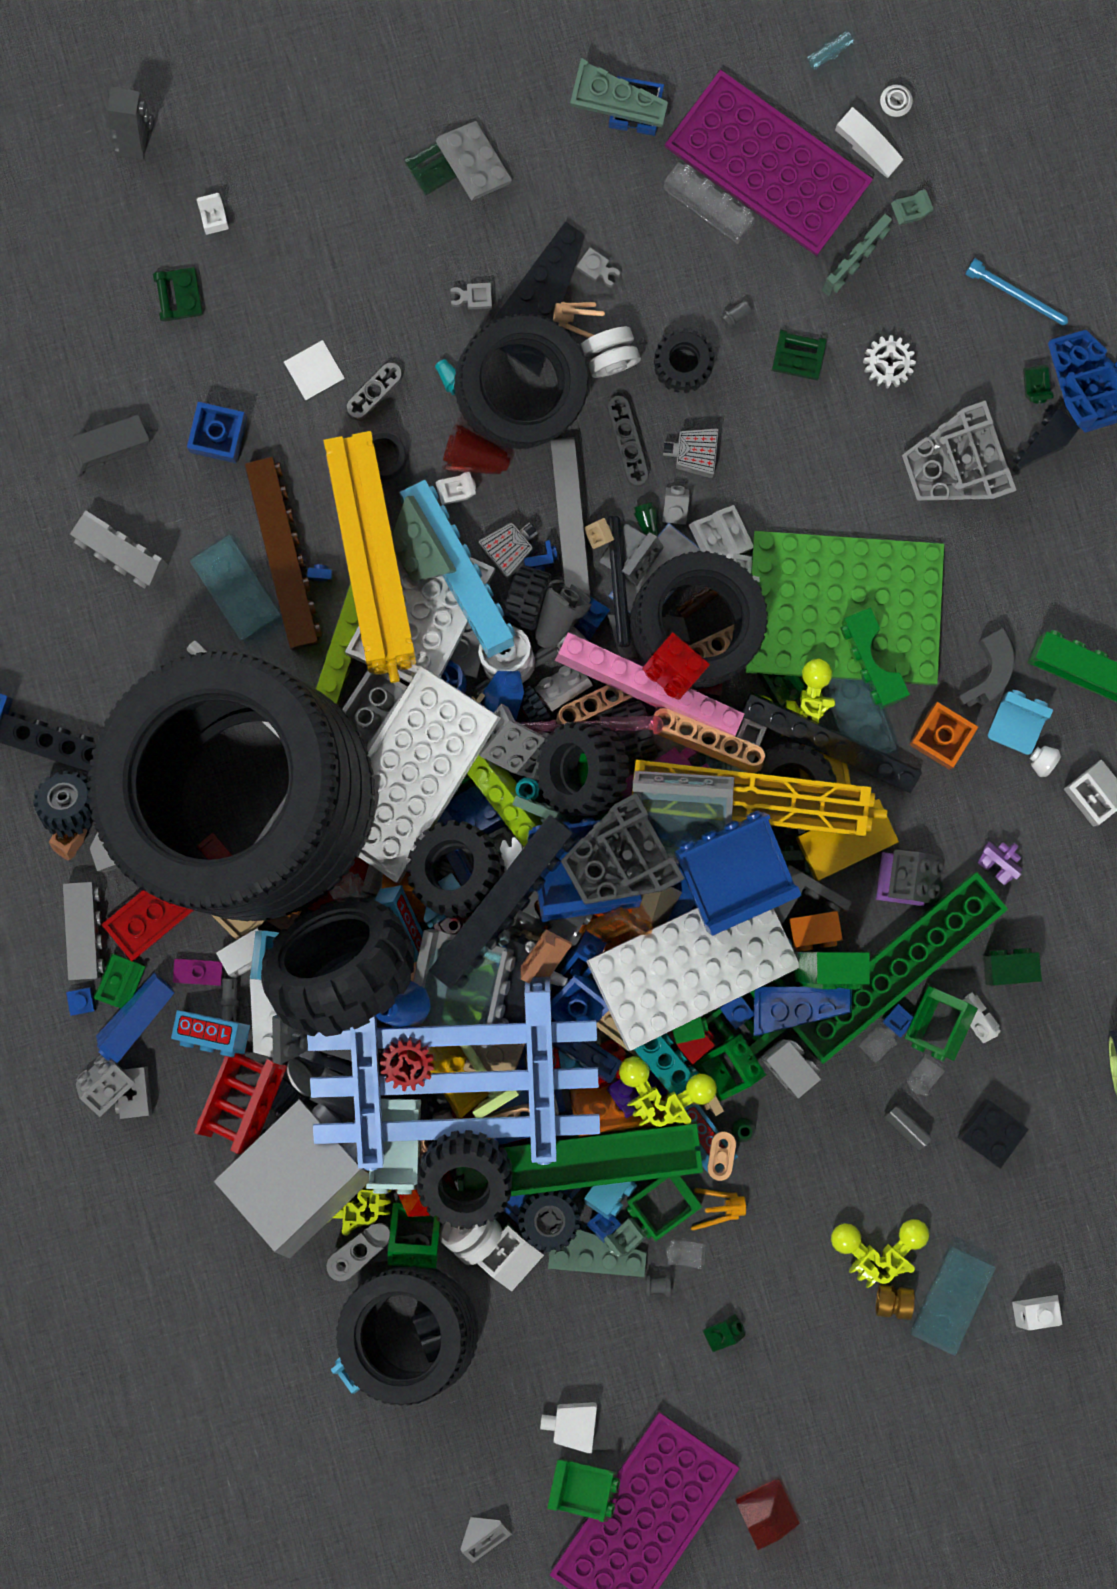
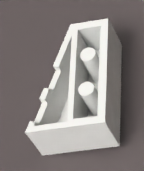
(261, 1020)

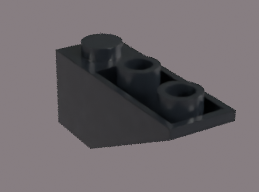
(1054, 437)

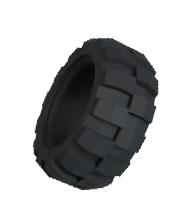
(350, 993)

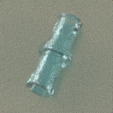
(830, 50)

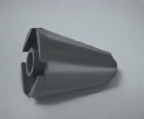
(560, 612)

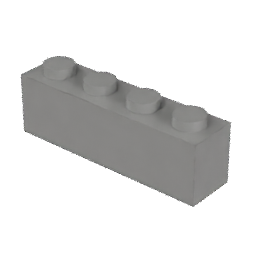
(82, 930)

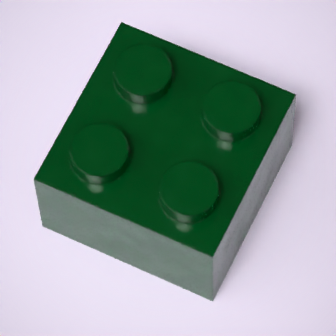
(1014, 968)

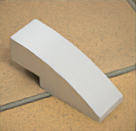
(869, 142)

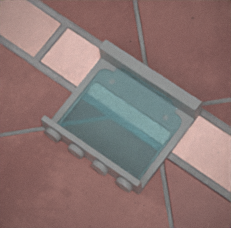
(684, 805)
(478, 1000)

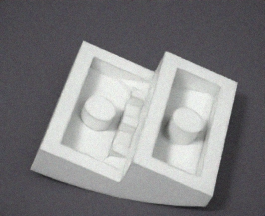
(722, 533)

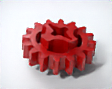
(416, 1061)

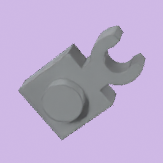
(595, 266)
(477, 296)

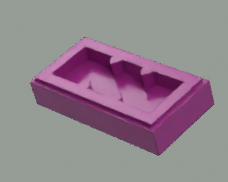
(198, 972)

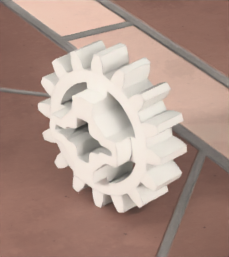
(880, 361)

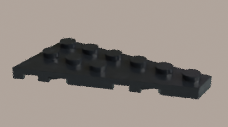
(542, 289)

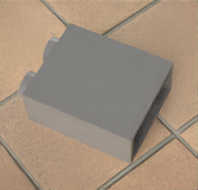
(290, 1183)

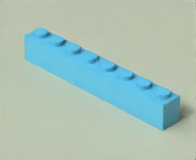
(465, 584)

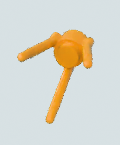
(734, 1206)

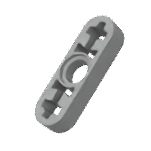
(391, 383)

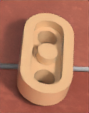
(721, 1155)

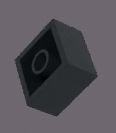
(993, 1133)

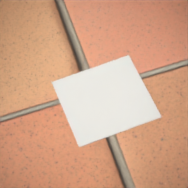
(314, 370)

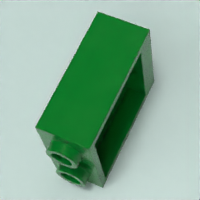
(924, 1015)
(737, 1051)
(647, 1227)
(402, 1254)

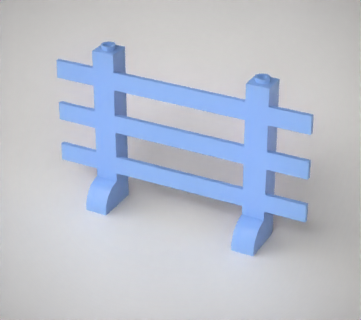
(539, 1079)

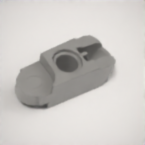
(373, 1237)

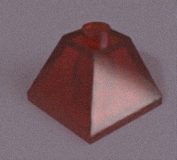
(767, 1513)

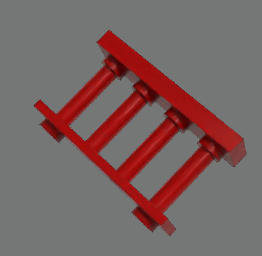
(258, 1107)

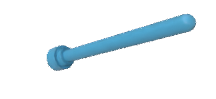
(978, 271)

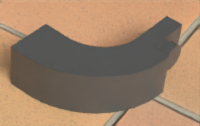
(1000, 667)

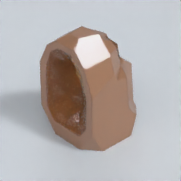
(67, 846)

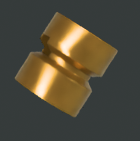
(895, 1302)

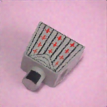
(694, 451)
(509, 547)

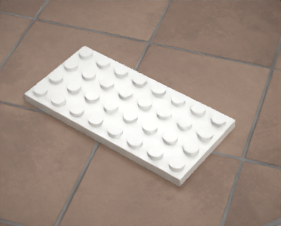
(420, 766)
(686, 972)

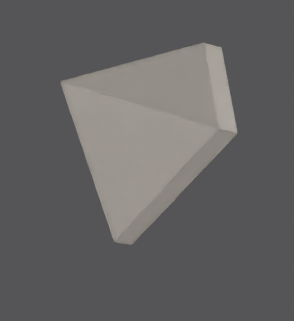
(482, 1537)

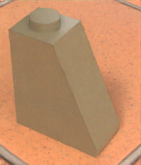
(657, 906)

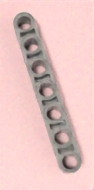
(570, 513)

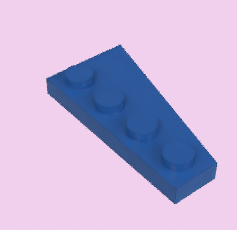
(792, 1006)

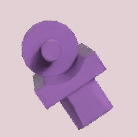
(1009, 868)

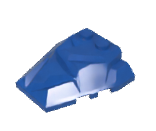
(1086, 379)

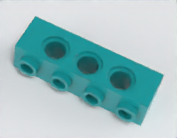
(666, 1066)

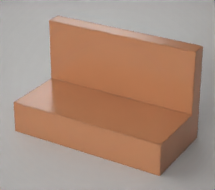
(544, 956)

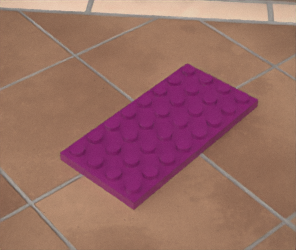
(768, 162)
(659, 1507)

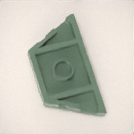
(418, 544)

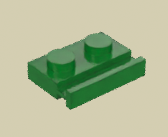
(119, 981)

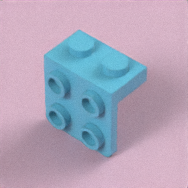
(1019, 722)

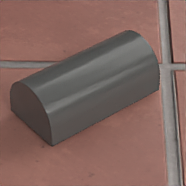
(907, 1126)

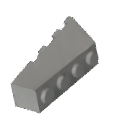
(119, 550)

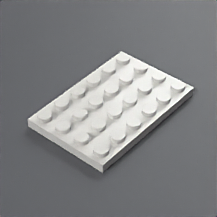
(433, 621)

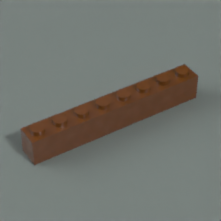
(282, 553)

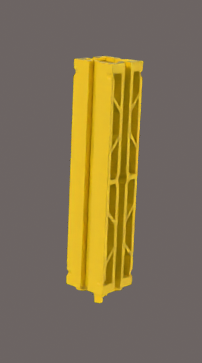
(370, 554)
(791, 801)

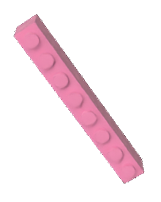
(632, 680)

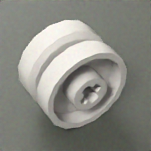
(610, 352)
(516, 658)
(471, 1244)

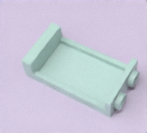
(400, 1157)

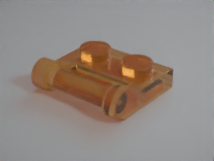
(618, 927)

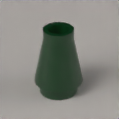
(647, 518)
(738, 1125)

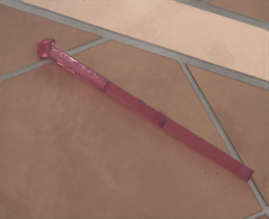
(614, 723)

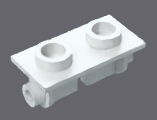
(983, 1026)

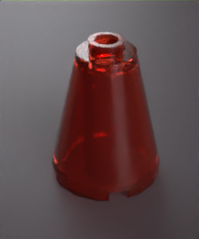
(473, 454)

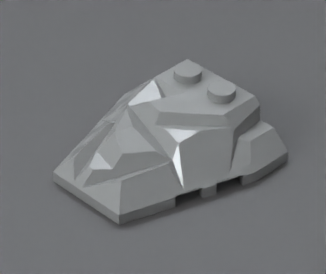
(960, 460)

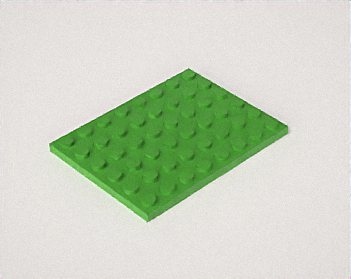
(823, 579)

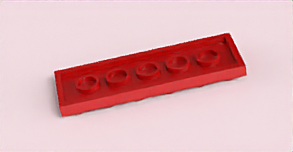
(147, 918)

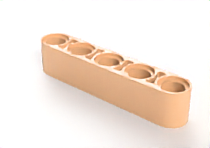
(714, 750)

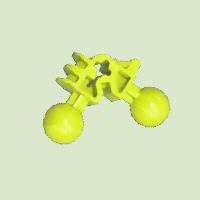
(816, 675)
(635, 1073)
(352, 1211)
(847, 1240)

